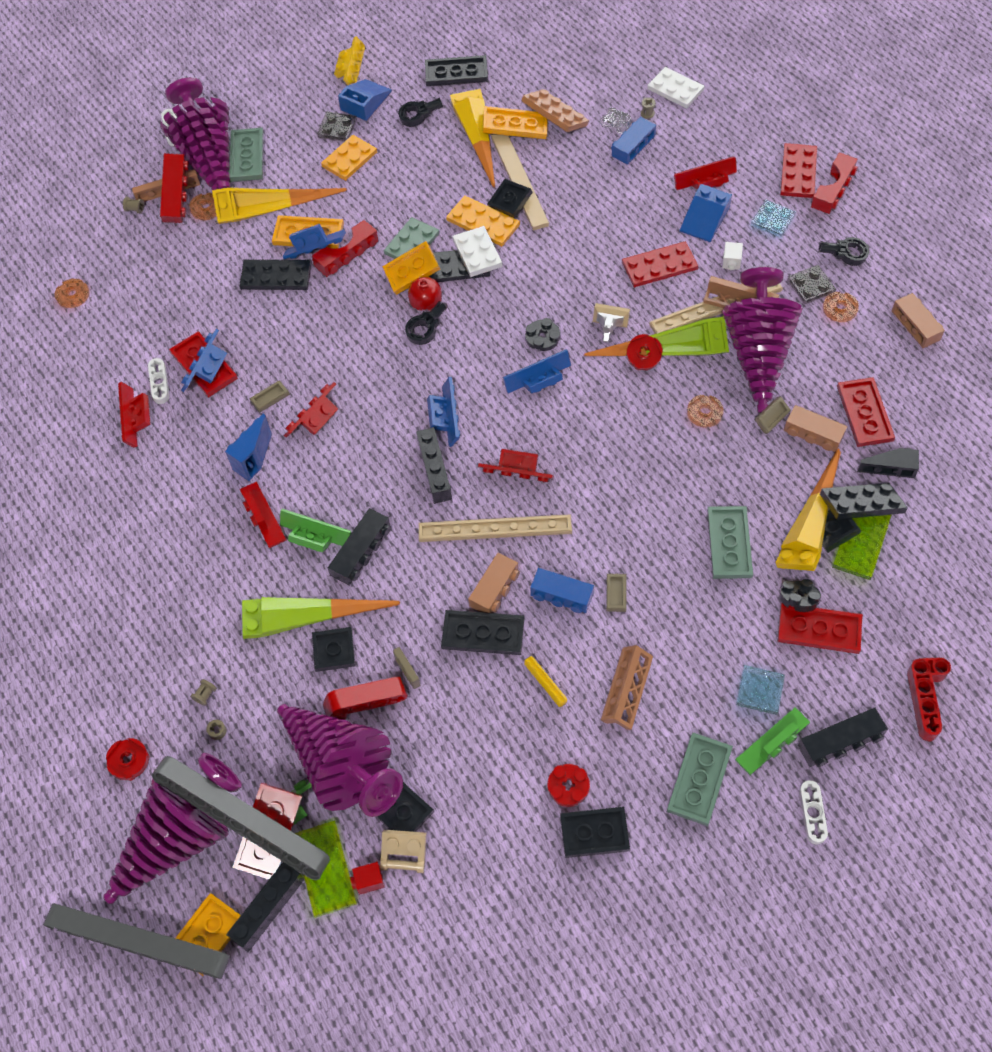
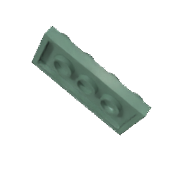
(246, 154)
(729, 542)
(699, 779)

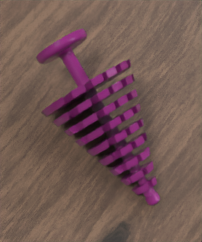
(199, 132)
(762, 331)
(343, 761)
(168, 832)

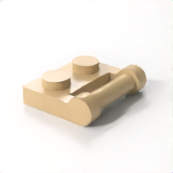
(403, 844)

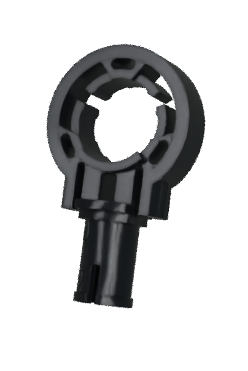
(422, 108)
(841, 251)
(426, 319)

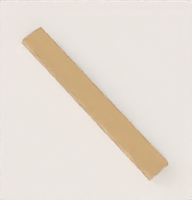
(518, 175)
(693, 314)
(495, 528)

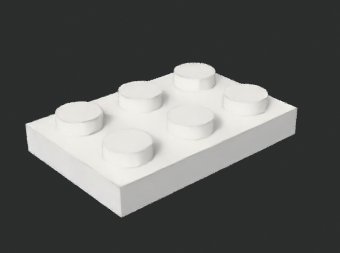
(675, 87)
(477, 251)

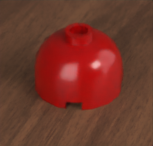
(424, 293)

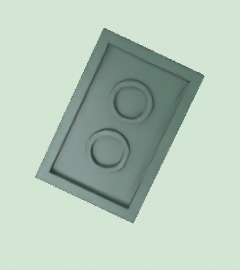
(410, 236)

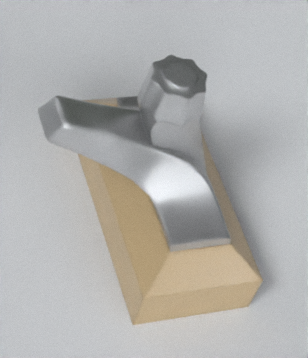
(610, 318)

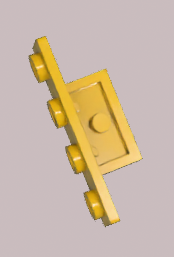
(350, 61)

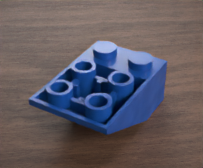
(362, 98)
(249, 450)

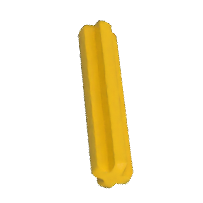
(545, 681)

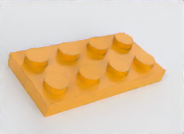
(514, 122)
(472, 214)
(290, 224)

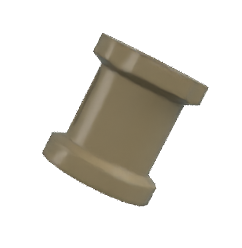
(648, 108)
(133, 205)
(203, 692)

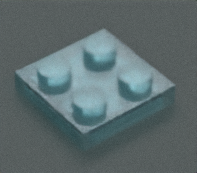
(773, 218)
(760, 689)

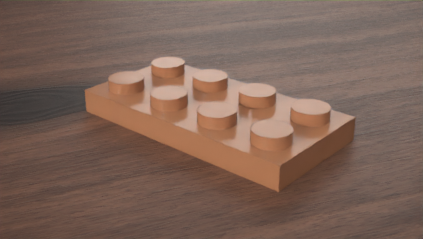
(555, 110)

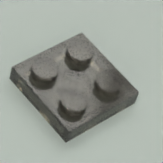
(337, 126)
(811, 284)

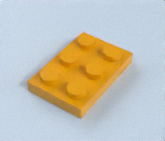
(349, 157)
(410, 266)
(210, 925)

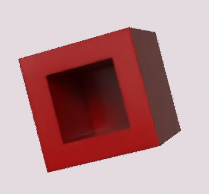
(367, 878)

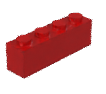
(173, 187)

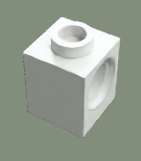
(732, 256)

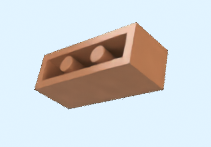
(918, 320)
(815, 428)
(494, 584)

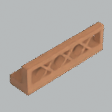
(153, 189)
(729, 290)
(624, 683)

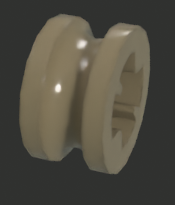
(220, 724)

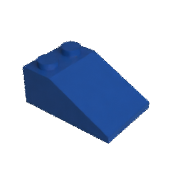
(706, 213)

